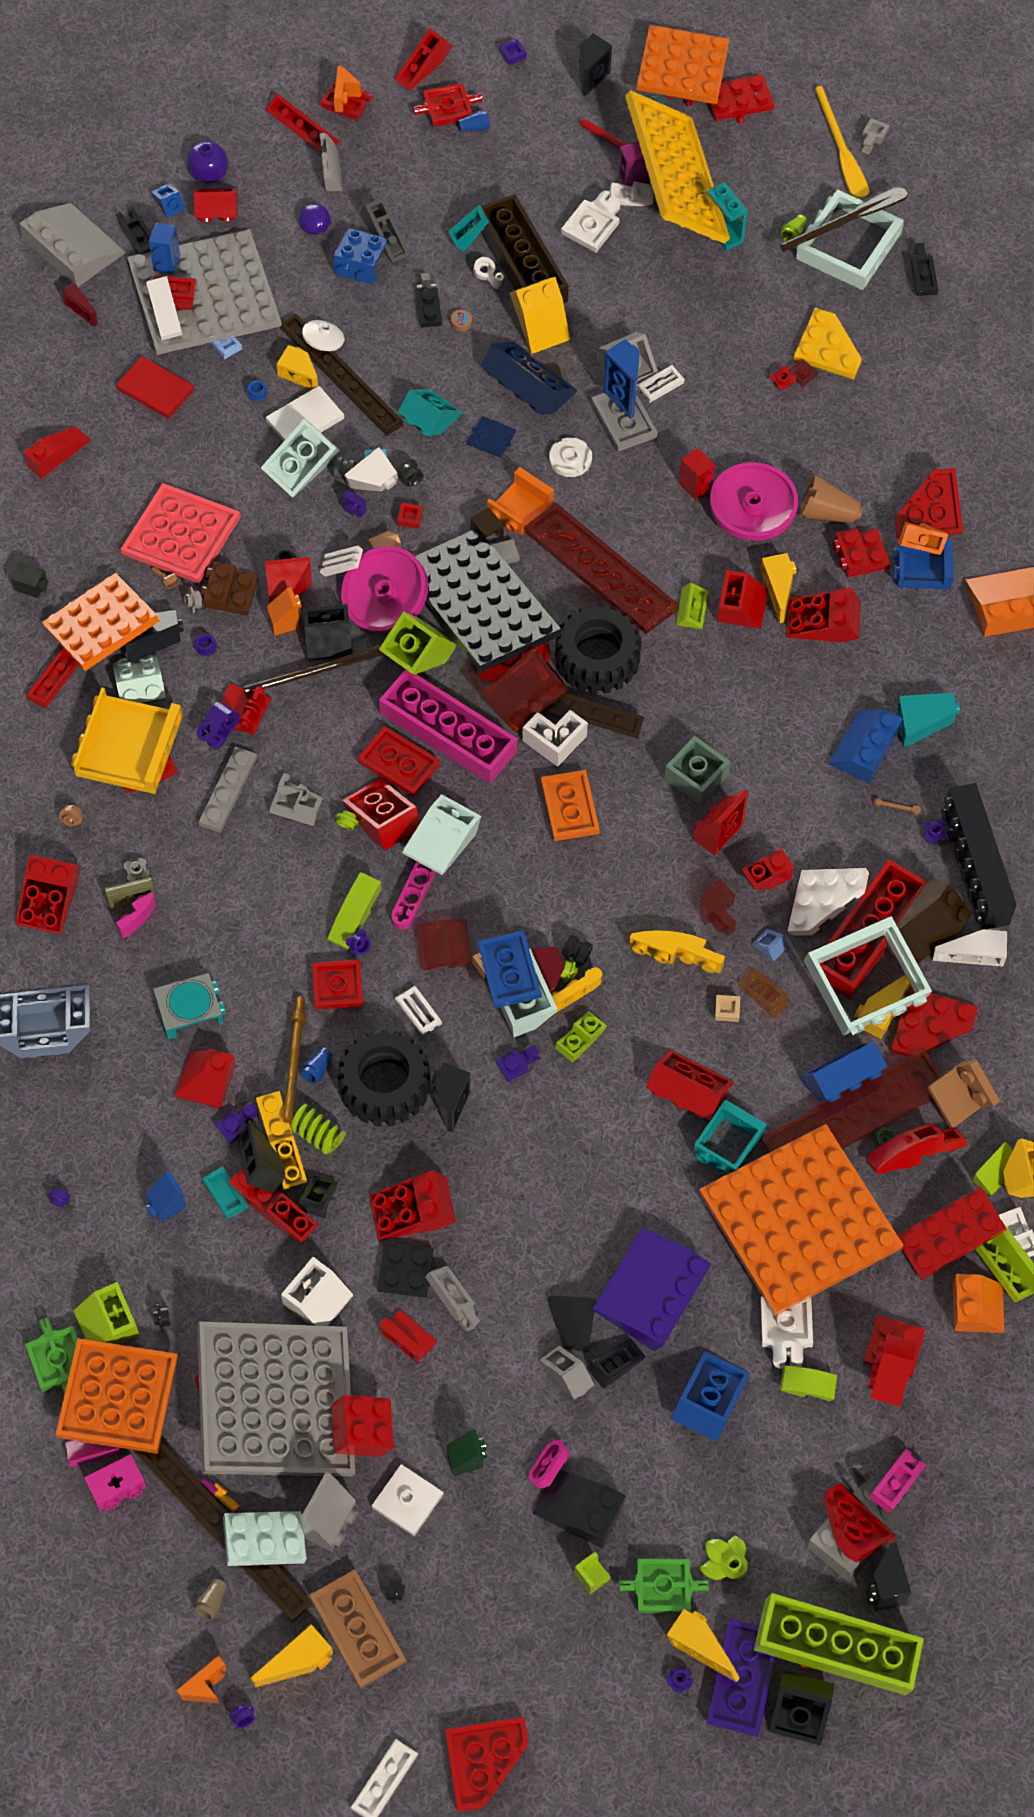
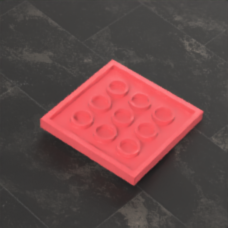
(180, 533)

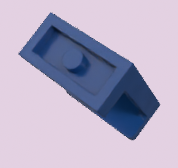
(922, 568)

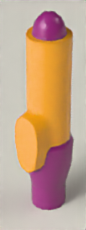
(220, 1494)

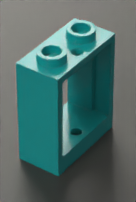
(738, 1118)

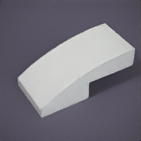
(637, 195)
(1018, 1227)

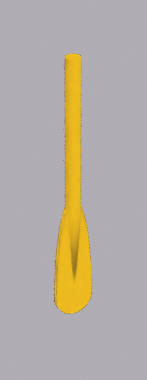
(851, 171)

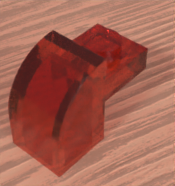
(713, 907)

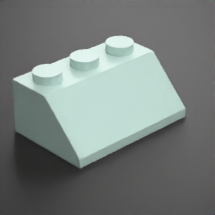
(532, 1013)

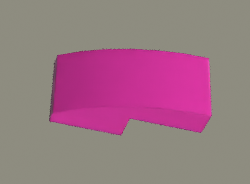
(142, 909)

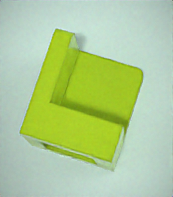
(591, 1573)

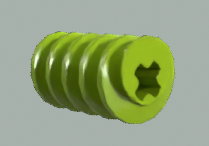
(315, 1131)

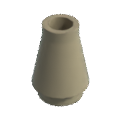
(210, 1601)

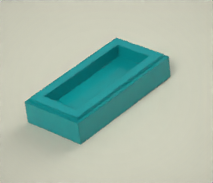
(225, 1196)

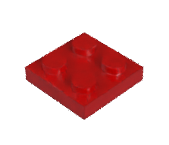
(337, 984)
(896, 1328)

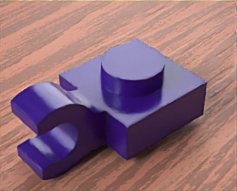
(515, 1064)
(233, 1124)

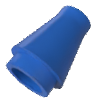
(475, 122)
(316, 1067)

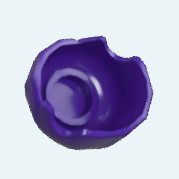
(314, 219)

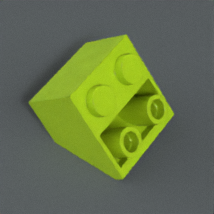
(106, 1316)

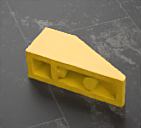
(778, 578)
(888, 995)
(696, 1639)
(298, 1658)

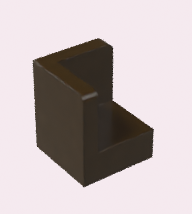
(487, 523)

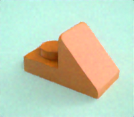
(345, 86)
(923, 538)
(197, 1687)

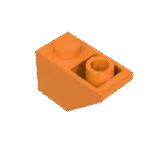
(285, 612)

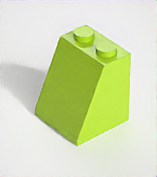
(417, 644)

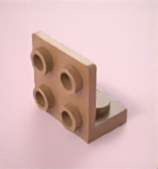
(962, 1092)

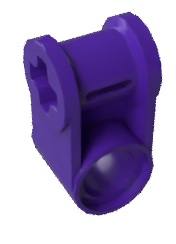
(218, 723)

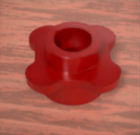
(783, 384)

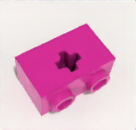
(125, 1473)

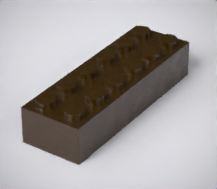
(519, 245)

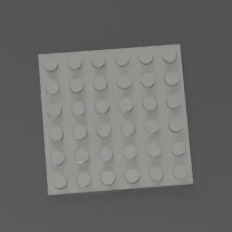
(229, 293)
(271, 1398)

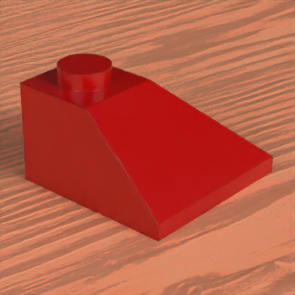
(287, 574)
(206, 1077)

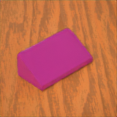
(84, 1452)

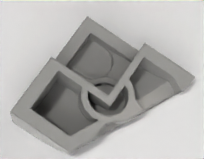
(331, 164)
(295, 802)

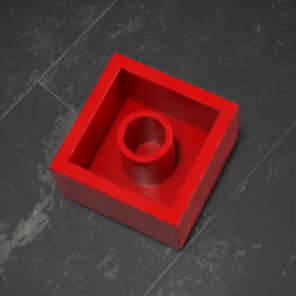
(891, 1369)
(362, 1426)

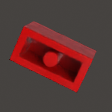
(696, 474)

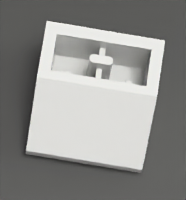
(316, 1294)

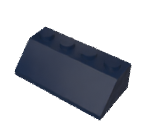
(521, 374)

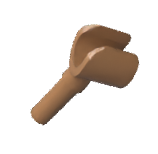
(169, 580)

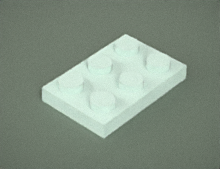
(264, 1538)

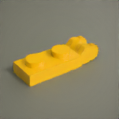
(577, 988)

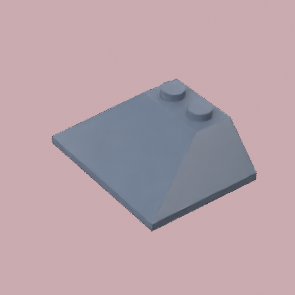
(44, 1020)

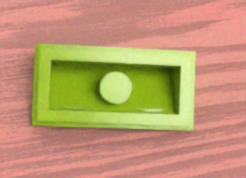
(692, 606)
(991, 1174)

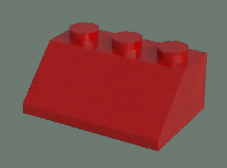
(689, 1085)

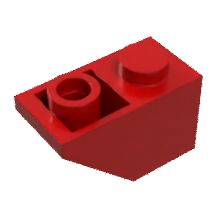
(769, 871)

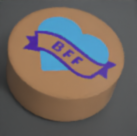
(461, 320)

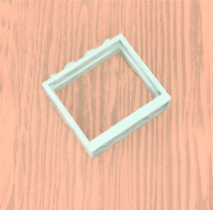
(840, 269)
(903, 954)

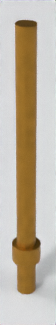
(297, 1020)

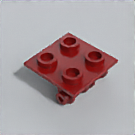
(250, 706)

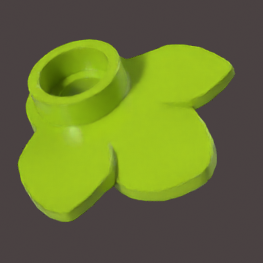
(722, 1556)

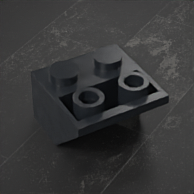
(327, 632)

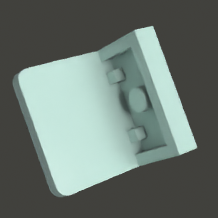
(139, 680)

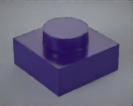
(513, 51)
(354, 504)

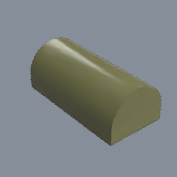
(126, 893)

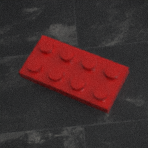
(951, 1233)

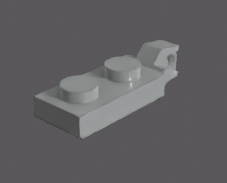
(453, 1297)

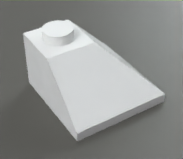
(372, 473)

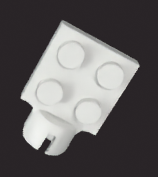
(593, 221)
(787, 1332)

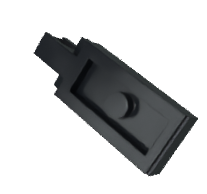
(923, 272)
(428, 303)

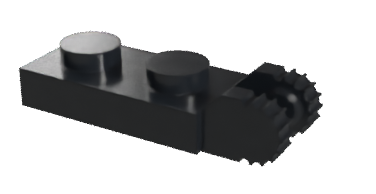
(135, 230)

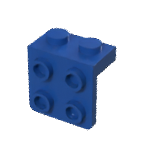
(359, 255)

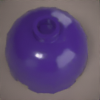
(207, 162)

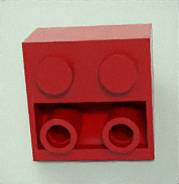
(742, 600)

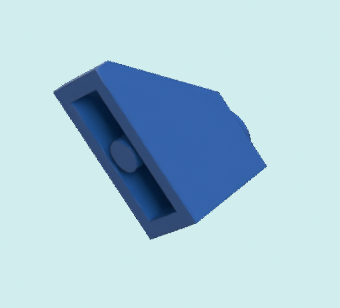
(165, 1198)

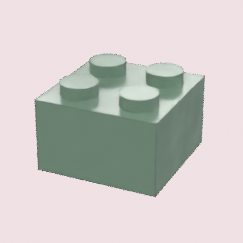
(697, 770)

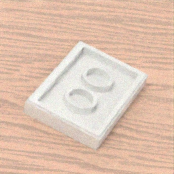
(313, 406)

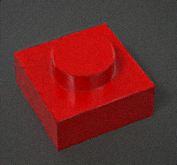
(410, 515)

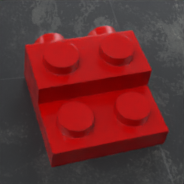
(860, 552)

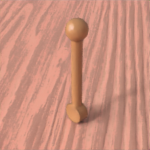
(915, 809)

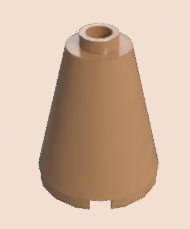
(828, 503)

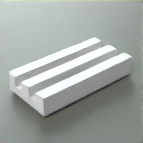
(678, 380)
(340, 561)
(428, 1026)

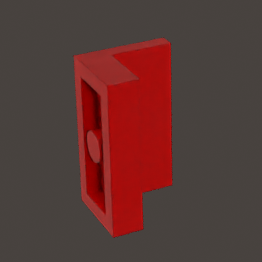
(407, 1336)

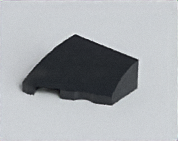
(574, 1320)

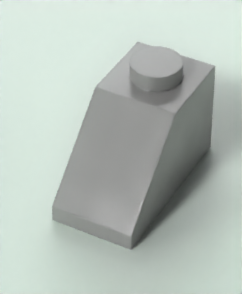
(567, 1372)

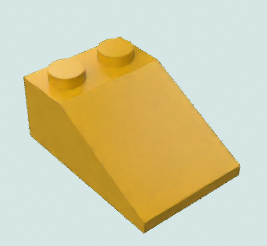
(541, 314)

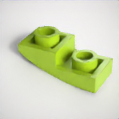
(581, 1036)
(809, 1382)

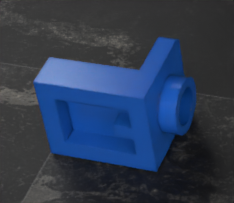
(169, 199)

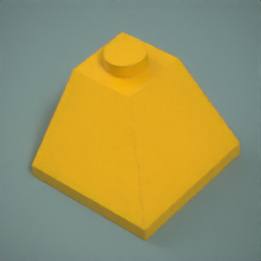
(1020, 1170)

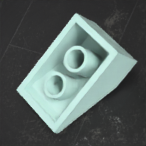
(300, 458)

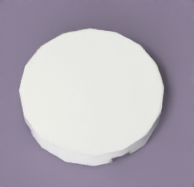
(572, 463)

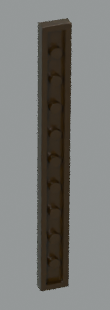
(210, 1516)

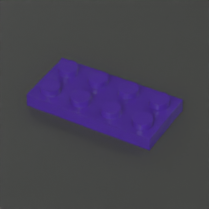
(741, 1703)

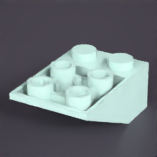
(442, 834)

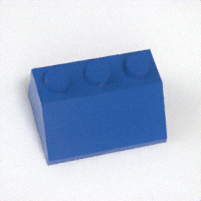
(622, 376)
(866, 743)
(845, 1072)

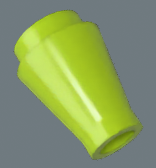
(793, 228)

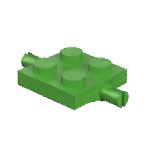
(52, 1356)
(663, 1585)

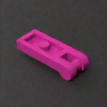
(897, 1481)

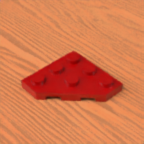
(934, 504)
(932, 1024)
(854, 1526)
(483, 1758)

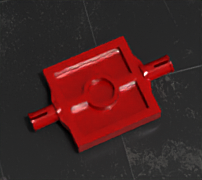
(447, 104)

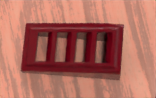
(79, 304)

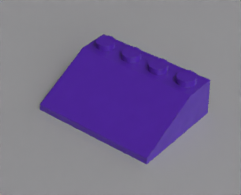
(651, 1288)

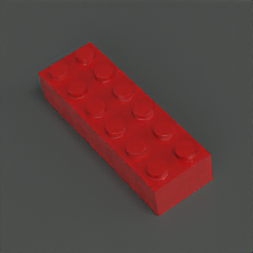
(887, 896)

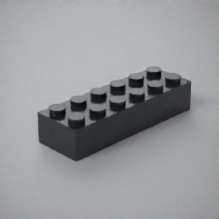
(978, 856)

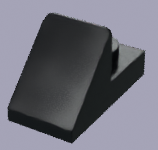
(317, 1196)

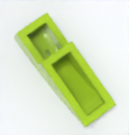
(355, 909)

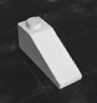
(980, 948)

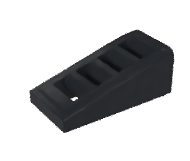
(604, 1372)

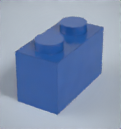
(164, 248)

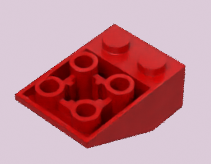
(825, 616)
(47, 893)
(413, 1206)

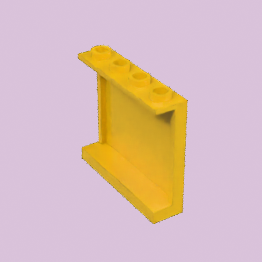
(126, 743)

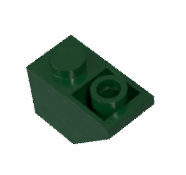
(466, 1453)

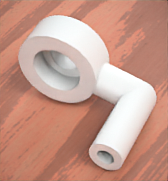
(488, 264)

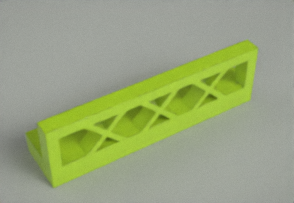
(1019, 1265)

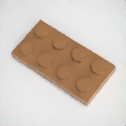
(357, 1628)

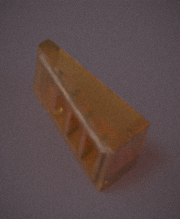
(773, 1005)

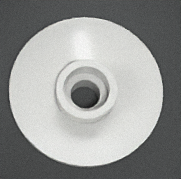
(323, 335)

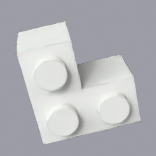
(553, 740)

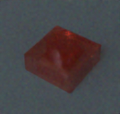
(803, 372)

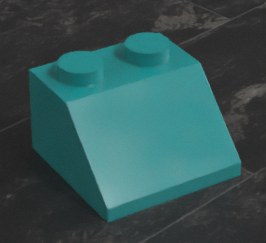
(428, 411)

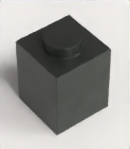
(29, 579)

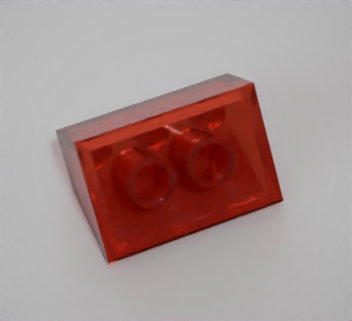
(524, 690)

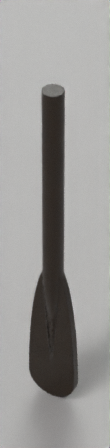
(874, 205)
(316, 669)

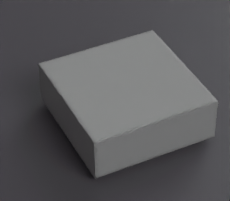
(507, 550)

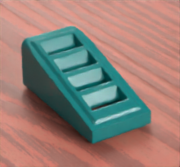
(456, 233)

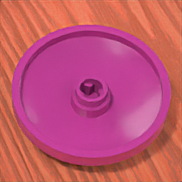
(753, 501)
(384, 588)

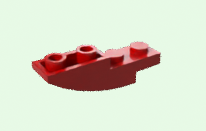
(908, 1147)
(275, 1208)

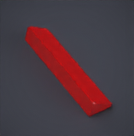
(298, 121)

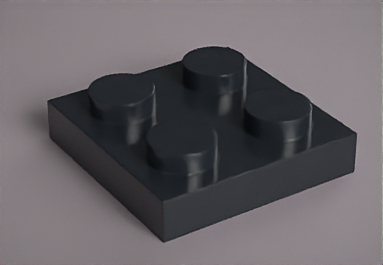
(405, 1270)

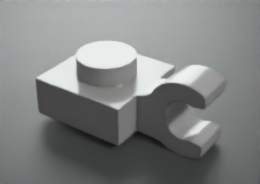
(874, 133)

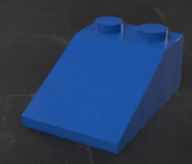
(710, 1396)

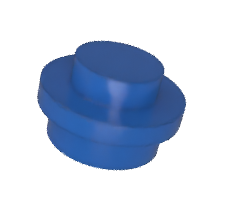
(257, 390)

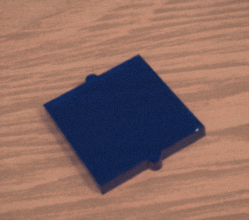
(491, 437)

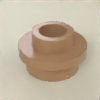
(71, 815)

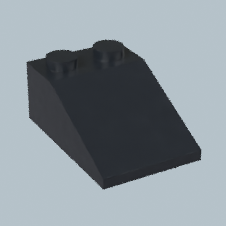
(581, 1507)

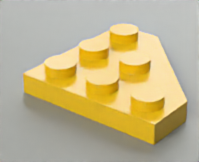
(828, 345)

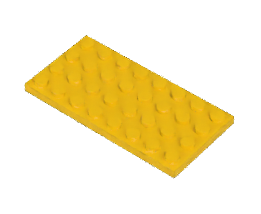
(676, 167)

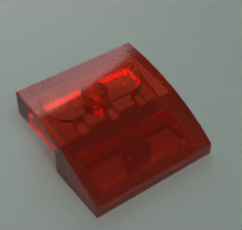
(443, 944)

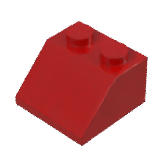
(216, 203)

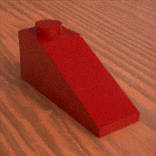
(424, 59)
(54, 450)

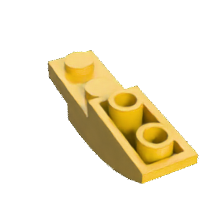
(668, 945)
(281, 1138)

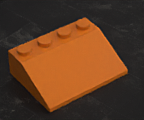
(1003, 601)

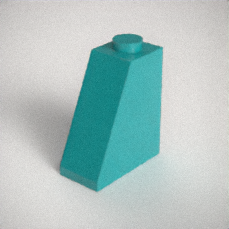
(925, 715)

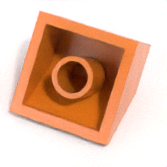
(977, 1304)

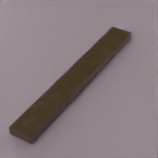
(345, 379)

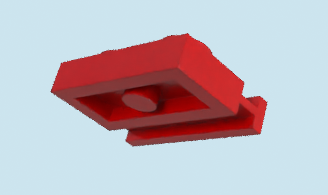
(182, 291)

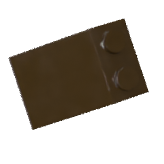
(933, 918)

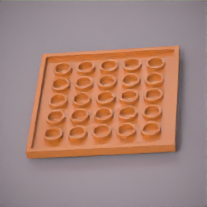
(800, 1219)

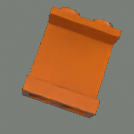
(522, 501)

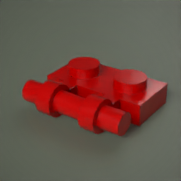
(355, 105)

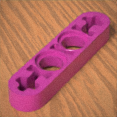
(412, 887)

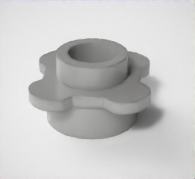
(193, 600)
(139, 864)

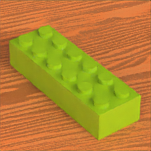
(839, 1644)

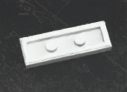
(164, 308)
(384, 1780)

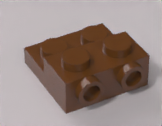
(229, 589)

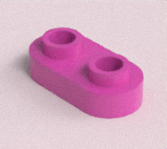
(548, 1464)

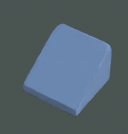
(771, 944)

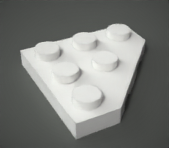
(823, 896)

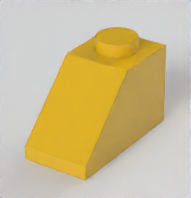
(297, 367)

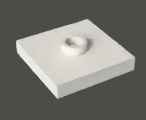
(407, 1500)

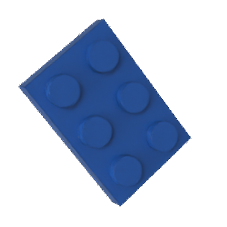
(509, 969)

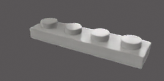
(227, 789)

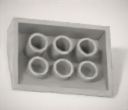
(70, 242)

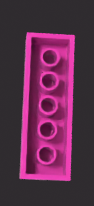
(448, 726)

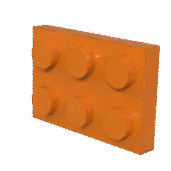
(570, 805)

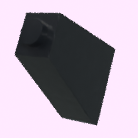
(156, 637)

